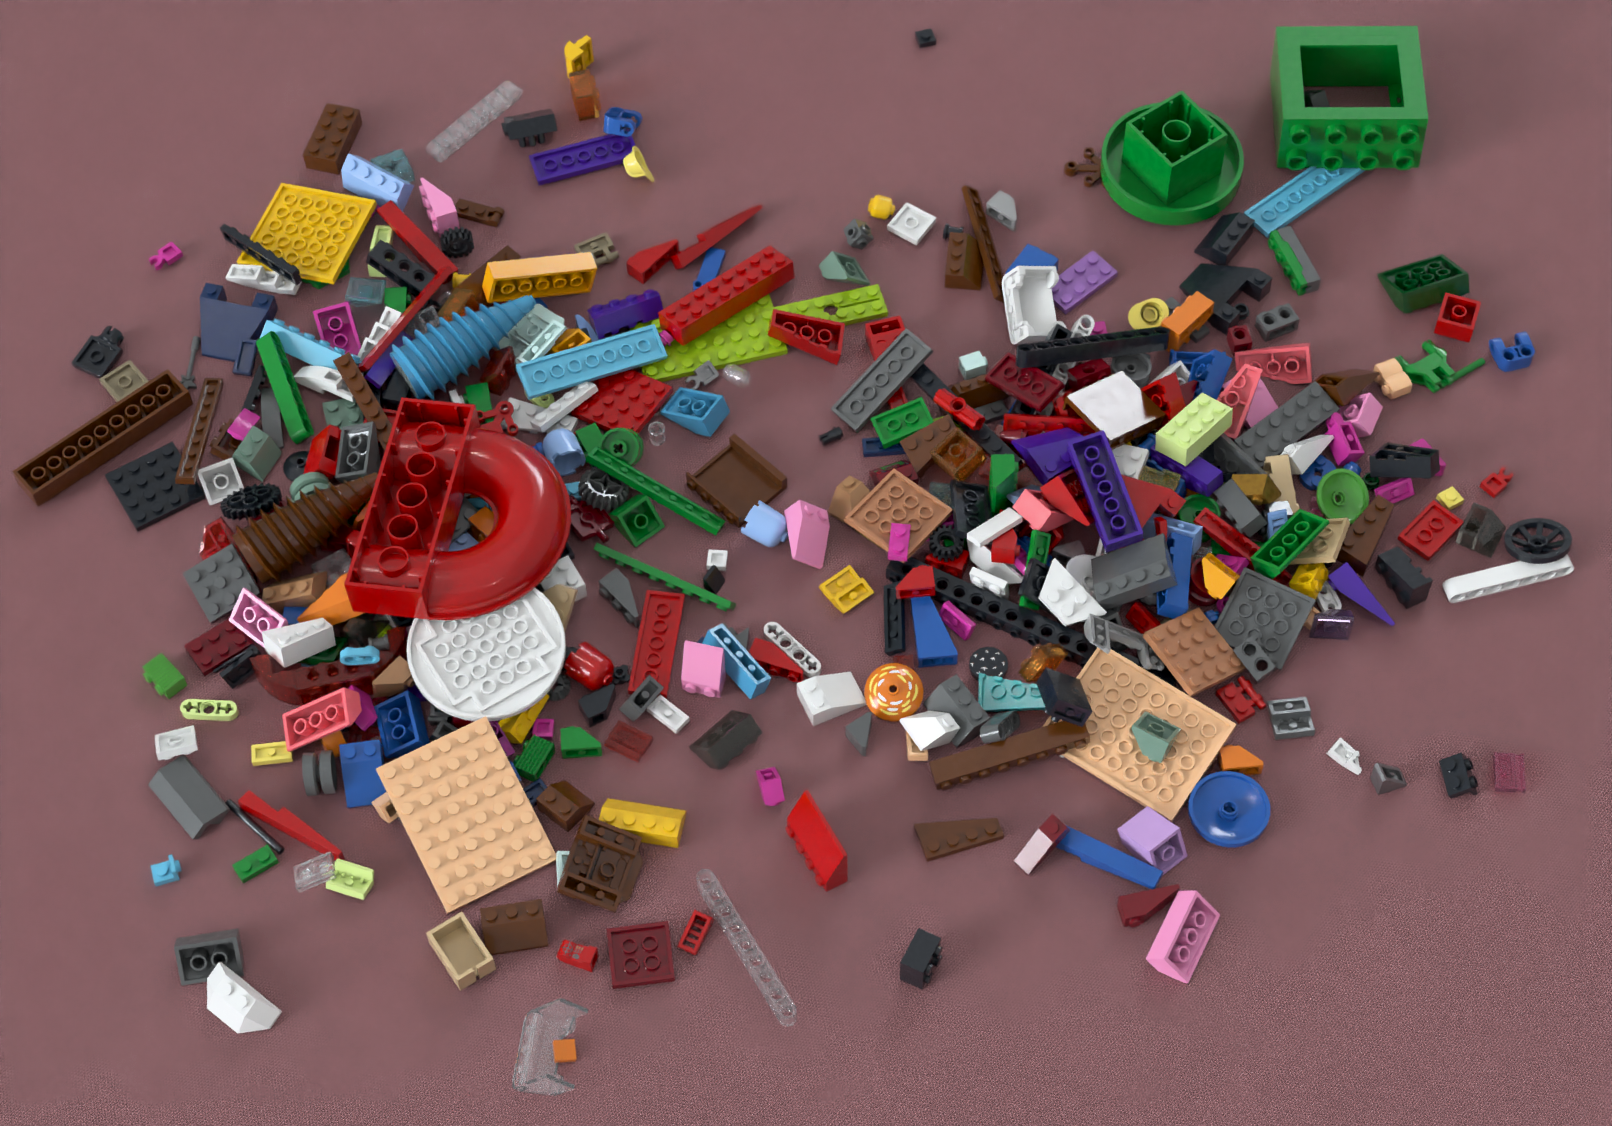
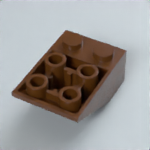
(1345, 384)

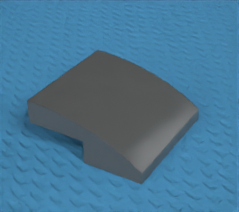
(1290, 718)

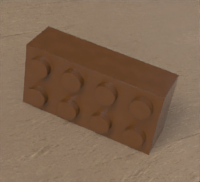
(332, 138)

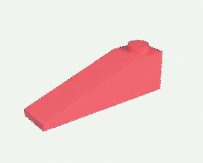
(1284, 363)
(1239, 396)

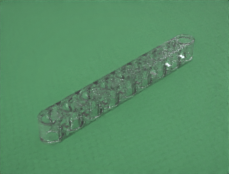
(748, 955)

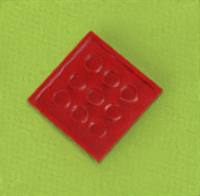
(623, 401)

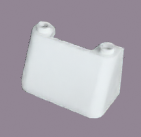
(1030, 303)

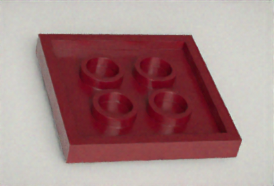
(640, 954)

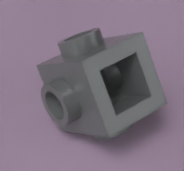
(858, 234)

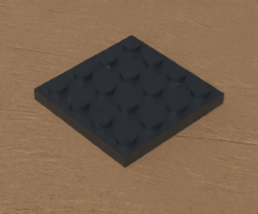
(149, 487)

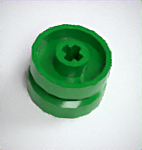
(631, 441)
(1193, 507)

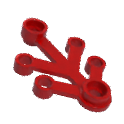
(499, 415)

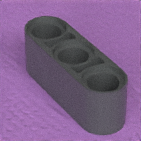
(1000, 726)

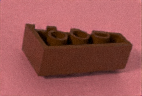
(1365, 535)

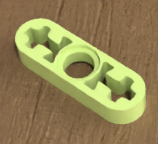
(203, 704)

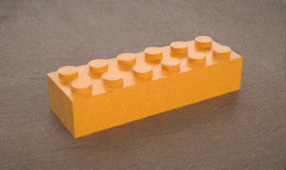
(539, 277)

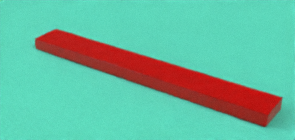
(404, 319)

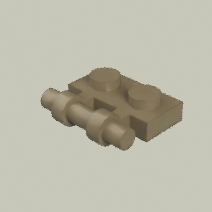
(598, 245)

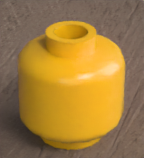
(881, 207)

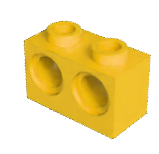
(1309, 579)

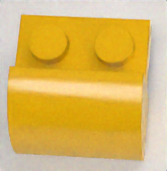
(578, 55)

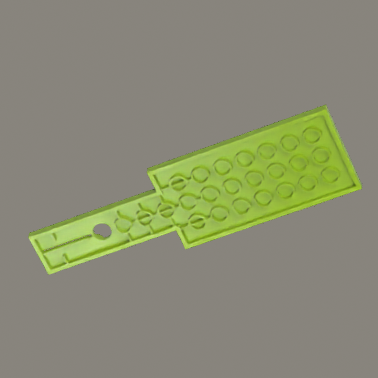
(745, 336)

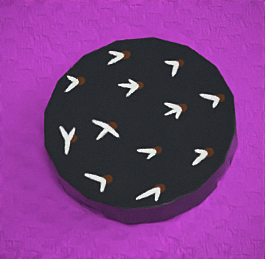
(989, 662)

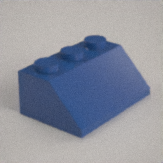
(401, 725)

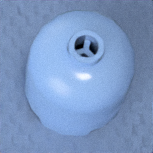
(563, 451)
(765, 525)

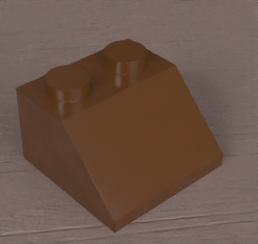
(564, 804)

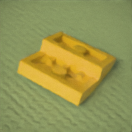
(846, 589)

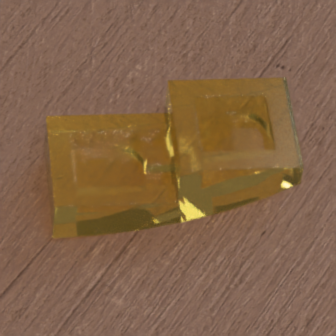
(1165, 478)

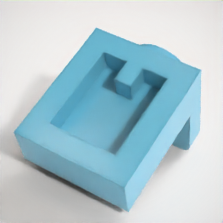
(166, 871)

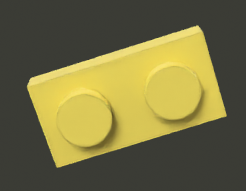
(270, 753)

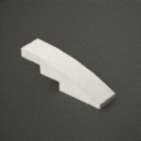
(258, 278)
(387, 319)

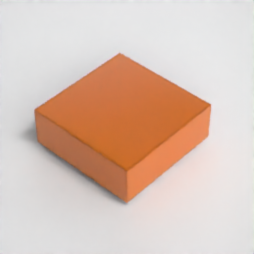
(564, 1050)

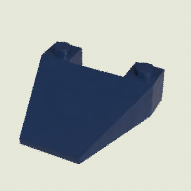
(227, 322)

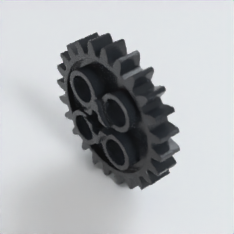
(250, 501)

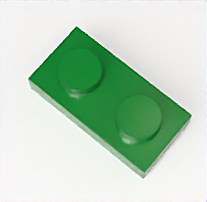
(255, 863)

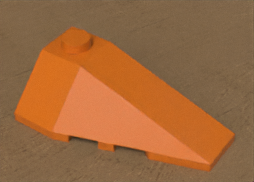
(331, 605)

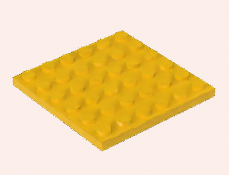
(311, 230)

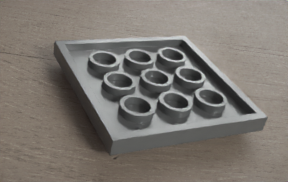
(1266, 612)

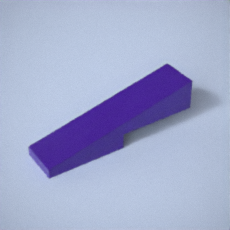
(384, 365)

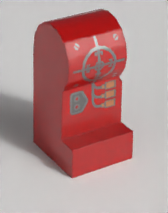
(578, 955)

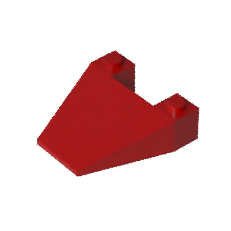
(1149, 497)

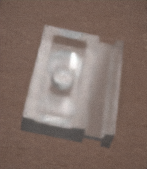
(314, 872)

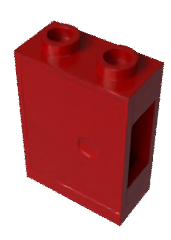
(324, 452)

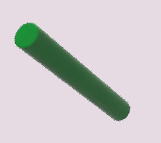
(1464, 371)

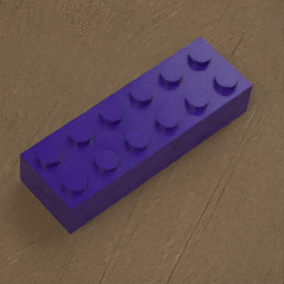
(1105, 491)

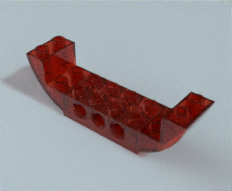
(316, 681)

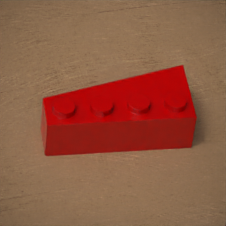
(811, 334)
(1167, 396)

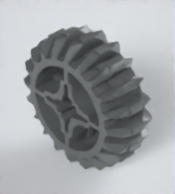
(602, 490)

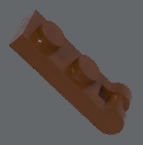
(478, 212)

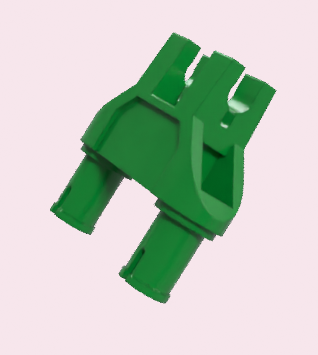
(1429, 368)

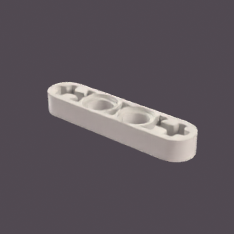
(794, 648)

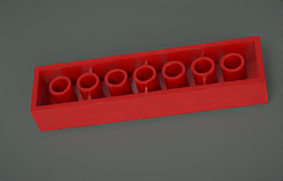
(726, 295)

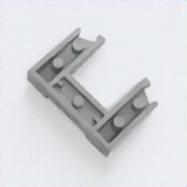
(1101, 631)

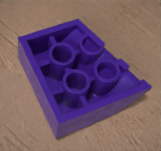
(1047, 453)

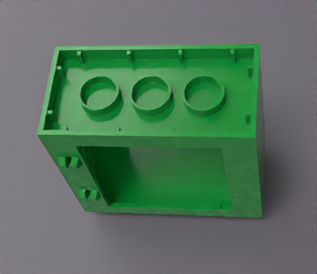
(1348, 135)

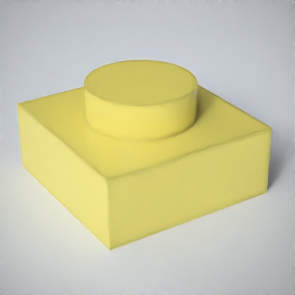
(1450, 498)

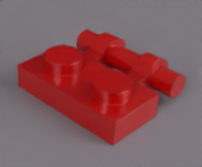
(1236, 703)

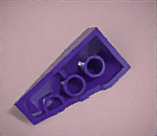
(1352, 586)

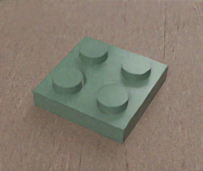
(342, 413)

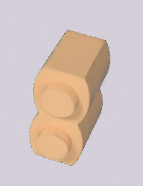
(1392, 379)

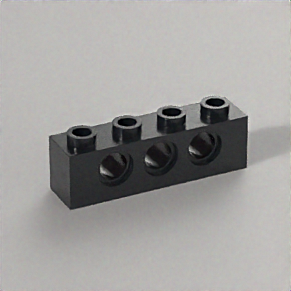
(391, 269)

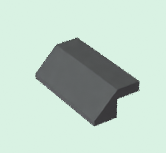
(188, 796)

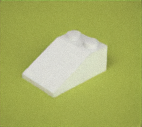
(829, 696)

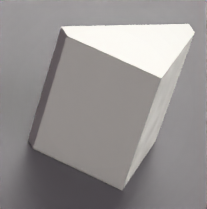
(220, 480)

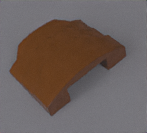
(601, 865)

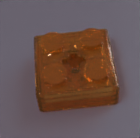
(1042, 656)

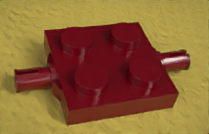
(588, 521)

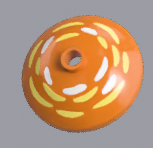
(898, 704)

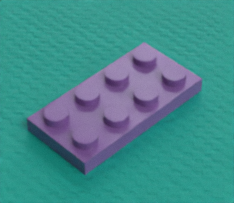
(1082, 281)

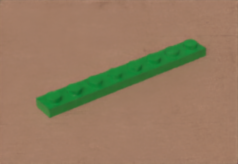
(655, 490)
(671, 581)

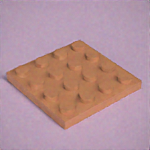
(901, 502)
(1194, 652)

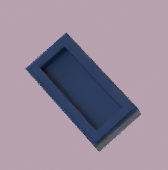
(245, 357)

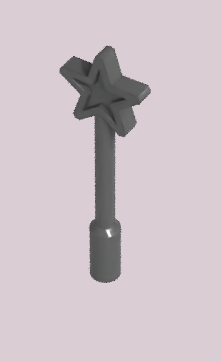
(188, 381)

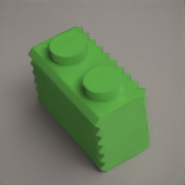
(164, 676)

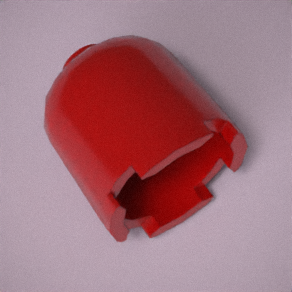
(589, 667)

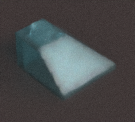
(365, 291)

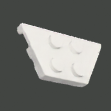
(1067, 597)

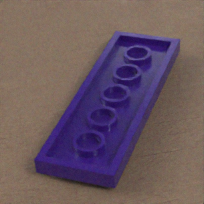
(580, 158)

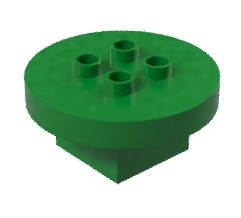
(1172, 162)

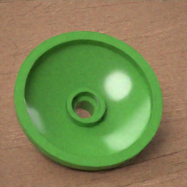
(1348, 489)

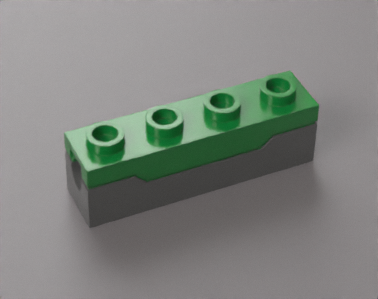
(1294, 261)

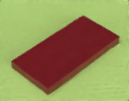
(1025, 384)

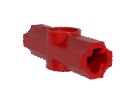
(966, 414)

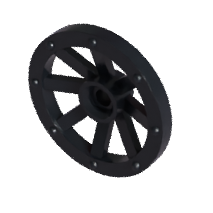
(1538, 545)

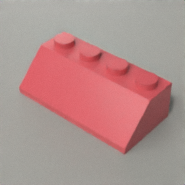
(321, 717)

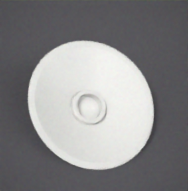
(1081, 570)

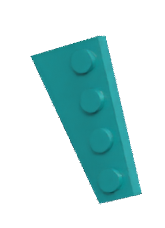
(1008, 695)

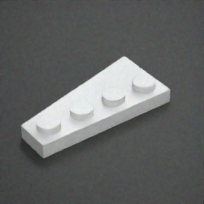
(525, 412)

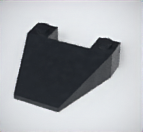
(1222, 286)

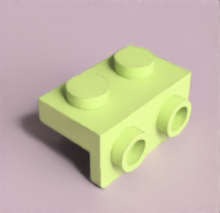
(351, 879)

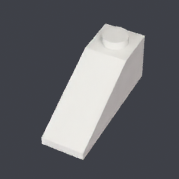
(1304, 452)

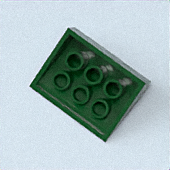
(1424, 282)

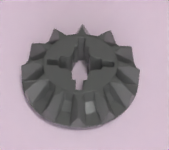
(561, 690)

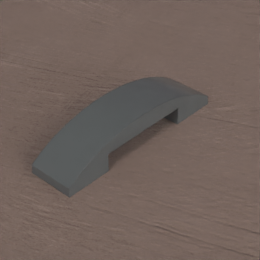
(271, 417)

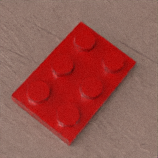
(1430, 530)

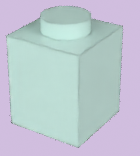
(972, 365)

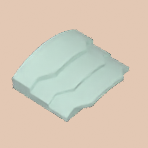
(534, 334)

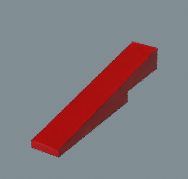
(712, 236)
(415, 239)
(1233, 541)
(287, 823)

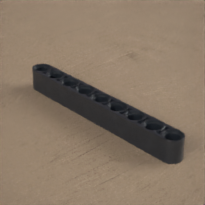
(1092, 347)

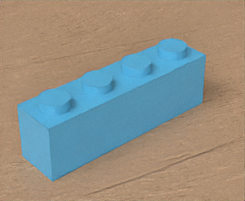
(738, 662)

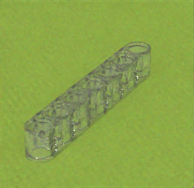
(474, 121)

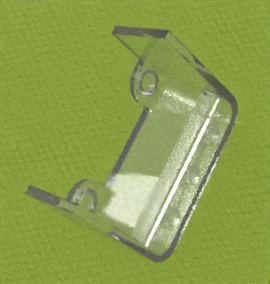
(535, 1063)

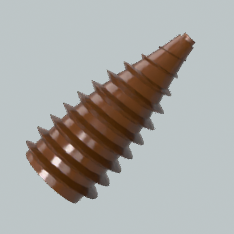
(300, 526)

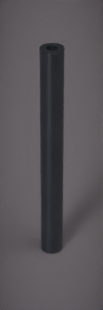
(254, 826)

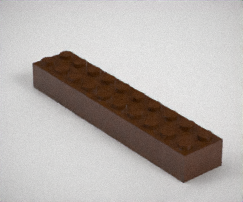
(102, 438)

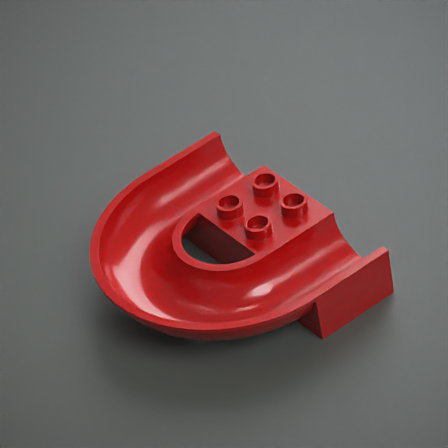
(407, 531)

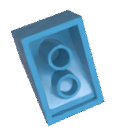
(696, 410)

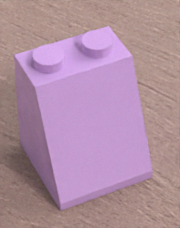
(1153, 840)

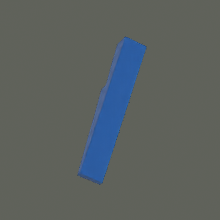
(1110, 859)

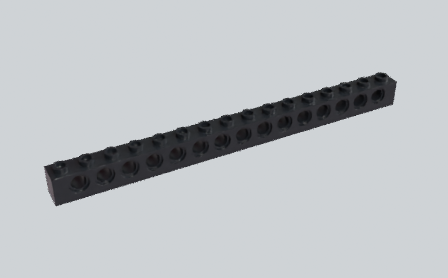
(1008, 610)

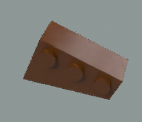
(923, 441)

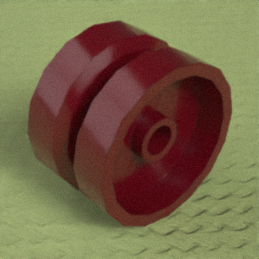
(1197, 592)

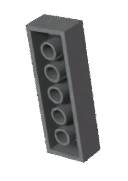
(1287, 424)

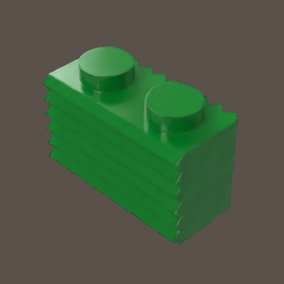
(534, 758)

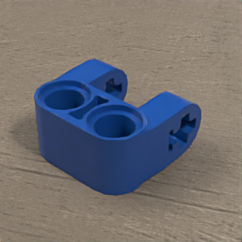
(619, 118)
(1512, 357)

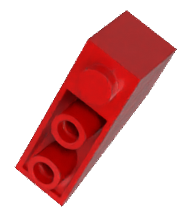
(775, 660)

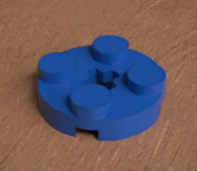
(1320, 465)

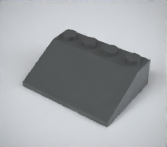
(1132, 572)

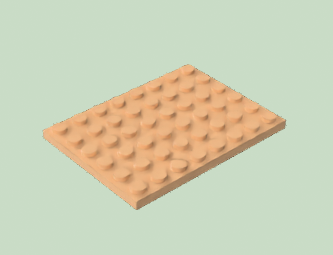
(1118, 698)
(466, 814)

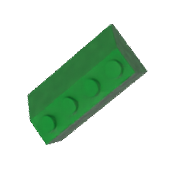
(1002, 481)
(1287, 543)

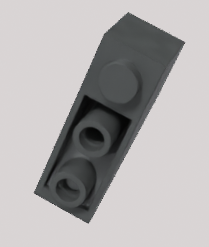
(618, 591)

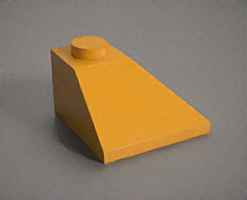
(1217, 576)

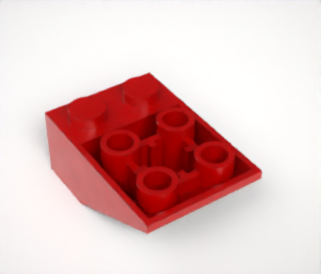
(882, 333)

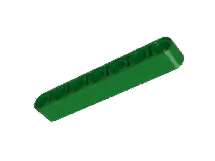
(284, 387)

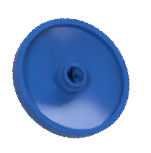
(1229, 809)

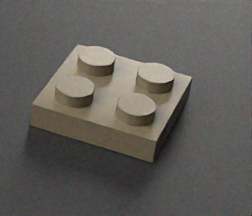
(123, 380)

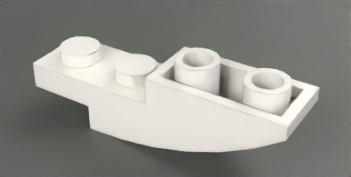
(322, 380)

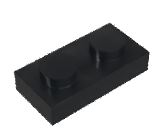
(239, 670)

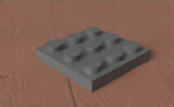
(219, 582)

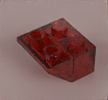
(500, 370)

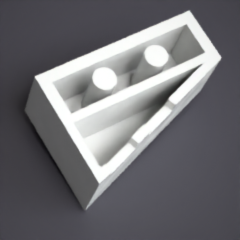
(298, 641)

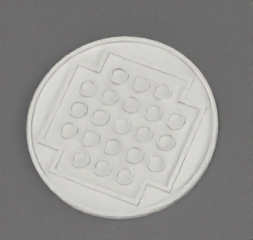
(489, 661)

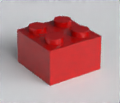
(1457, 317)

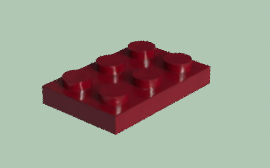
(217, 646)

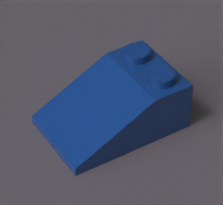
(359, 772)

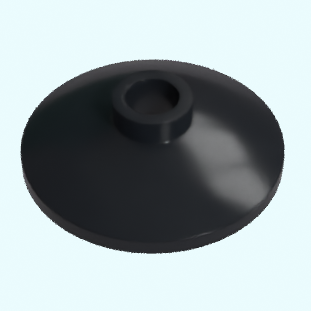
(291, 466)

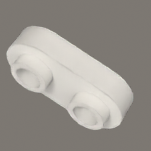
(1329, 599)

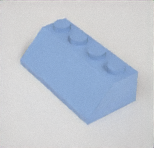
(374, 182)

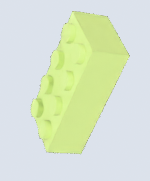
(1193, 429)

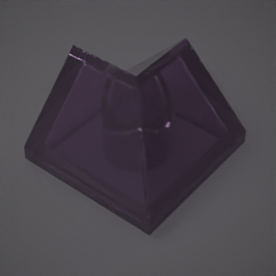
(1332, 624)

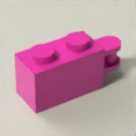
(1345, 444)

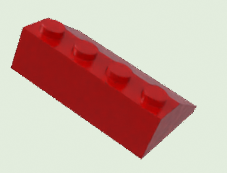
(1067, 495)
(817, 843)

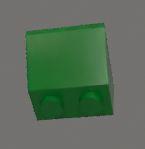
(637, 519)

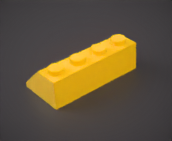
(652, 823)

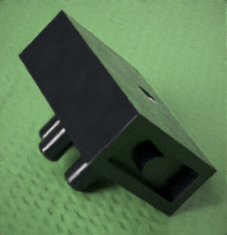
(529, 125)
(1063, 697)

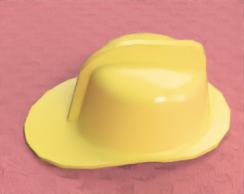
(636, 165)
(1148, 313)

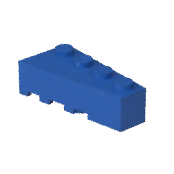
(1210, 373)
(1174, 600)

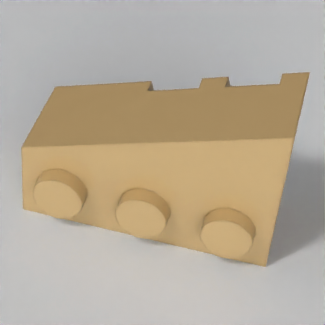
(1279, 471)

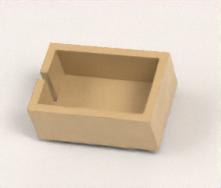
(461, 950)

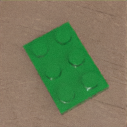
(901, 422)

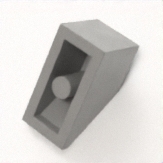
(1002, 209)

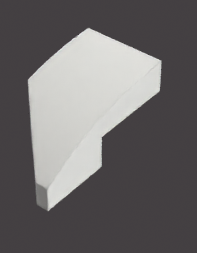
(1345, 756)

